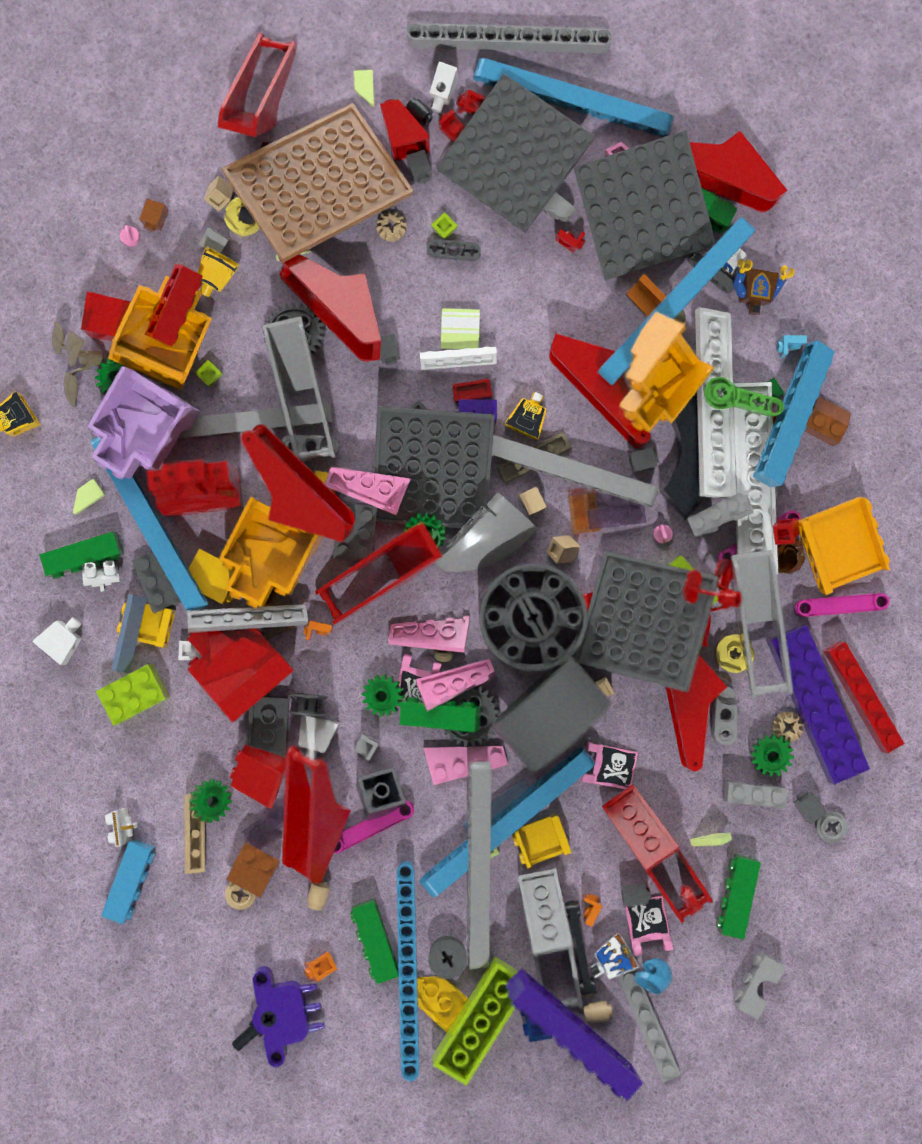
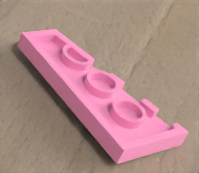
(372, 488)
(439, 635)
(451, 683)
(453, 762)

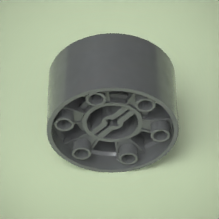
(543, 637)
(551, 714)

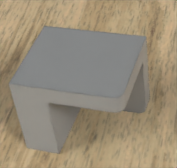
(213, 240)
(366, 746)

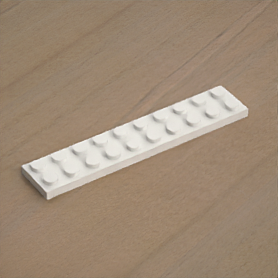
(715, 426)
(751, 433)

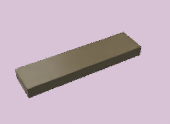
(556, 445)

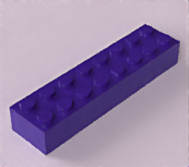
(820, 707)
(573, 1034)

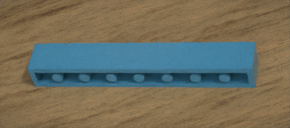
(792, 422)

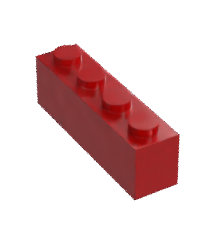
(173, 305)

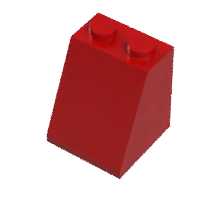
(403, 130)
(103, 315)
(258, 774)

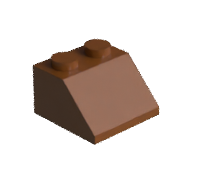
(828, 422)
(253, 870)

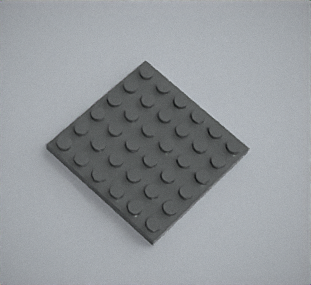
(515, 153)
(645, 205)
(443, 456)
(644, 623)

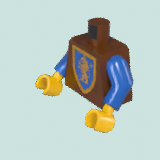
(758, 286)

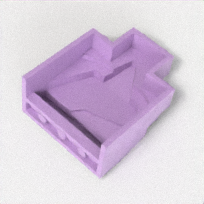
(138, 423)

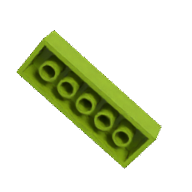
(477, 1024)

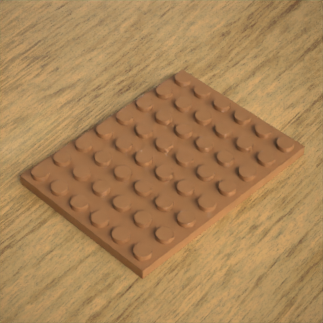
(317, 182)

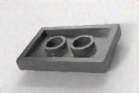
(361, 540)
(155, 583)
(269, 725)

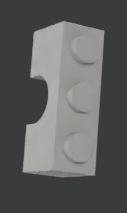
(730, 509)
(755, 794)
(764, 969)

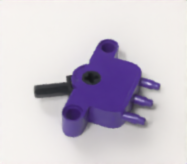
(289, 1013)

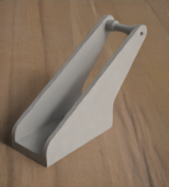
(294, 372)
(757, 581)
(548, 922)

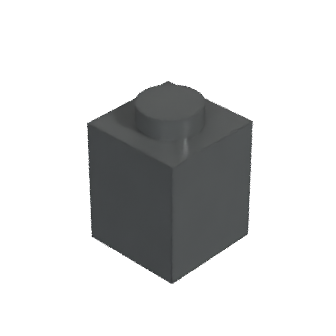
(419, 167)
(389, 351)
(643, 460)
(809, 806)
(635, 895)

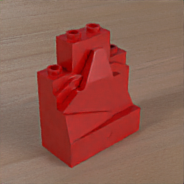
(195, 487)
(236, 668)

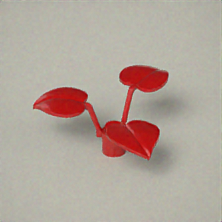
(726, 596)

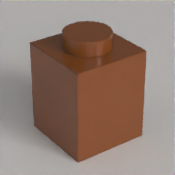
(153, 215)

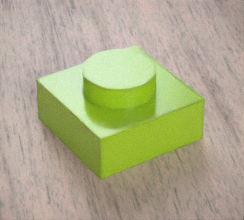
(444, 226)
(208, 373)

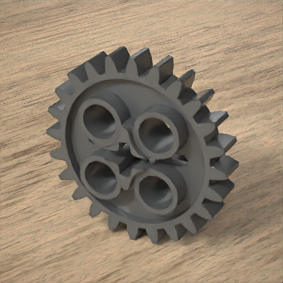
(314, 323)
(487, 710)

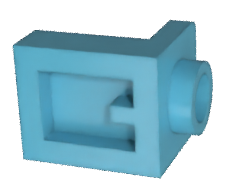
(794, 342)

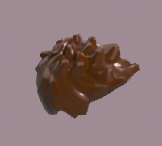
(790, 557)

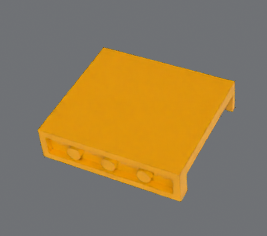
(843, 544)

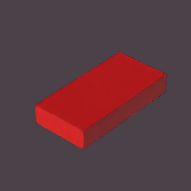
(472, 390)

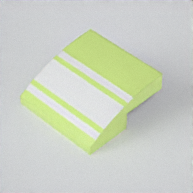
(460, 328)

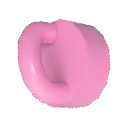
(129, 236)
(662, 534)

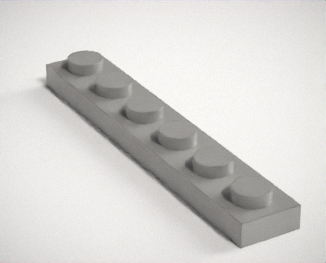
(247, 618)
(649, 1027)

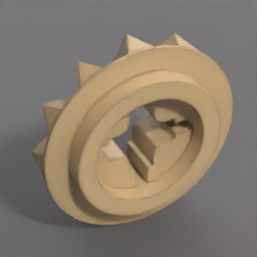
(385, 232)
(788, 717)
(233, 900)

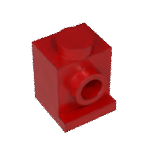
(786, 531)

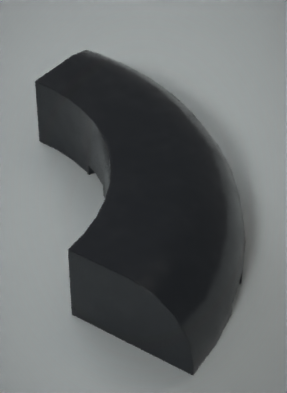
(683, 487)

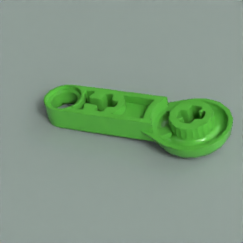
(739, 398)

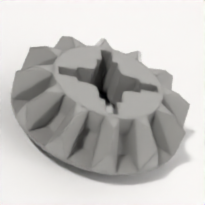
(840, 827)

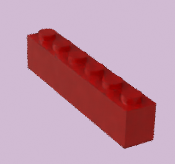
(863, 697)

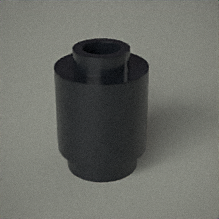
(420, 111)

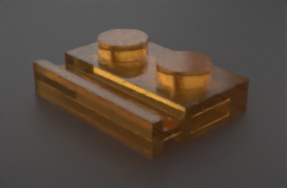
(578, 512)

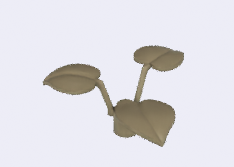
(73, 348)

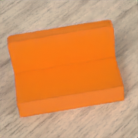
(646, 295)

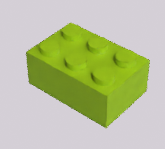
(133, 694)

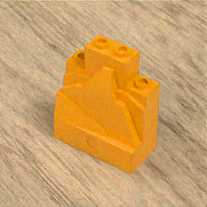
(149, 356)
(662, 374)
(265, 555)

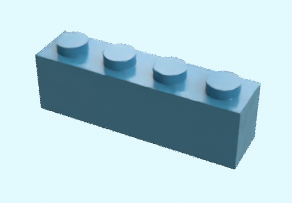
(128, 881)

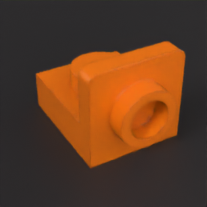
(321, 629)
(591, 912)
(320, 967)

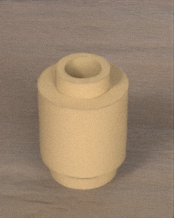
(318, 895)
(598, 1012)

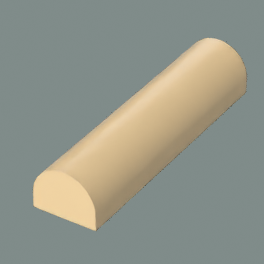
(193, 840)

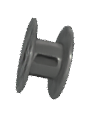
(307, 704)
(442, 967)

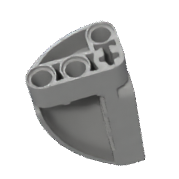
(487, 537)

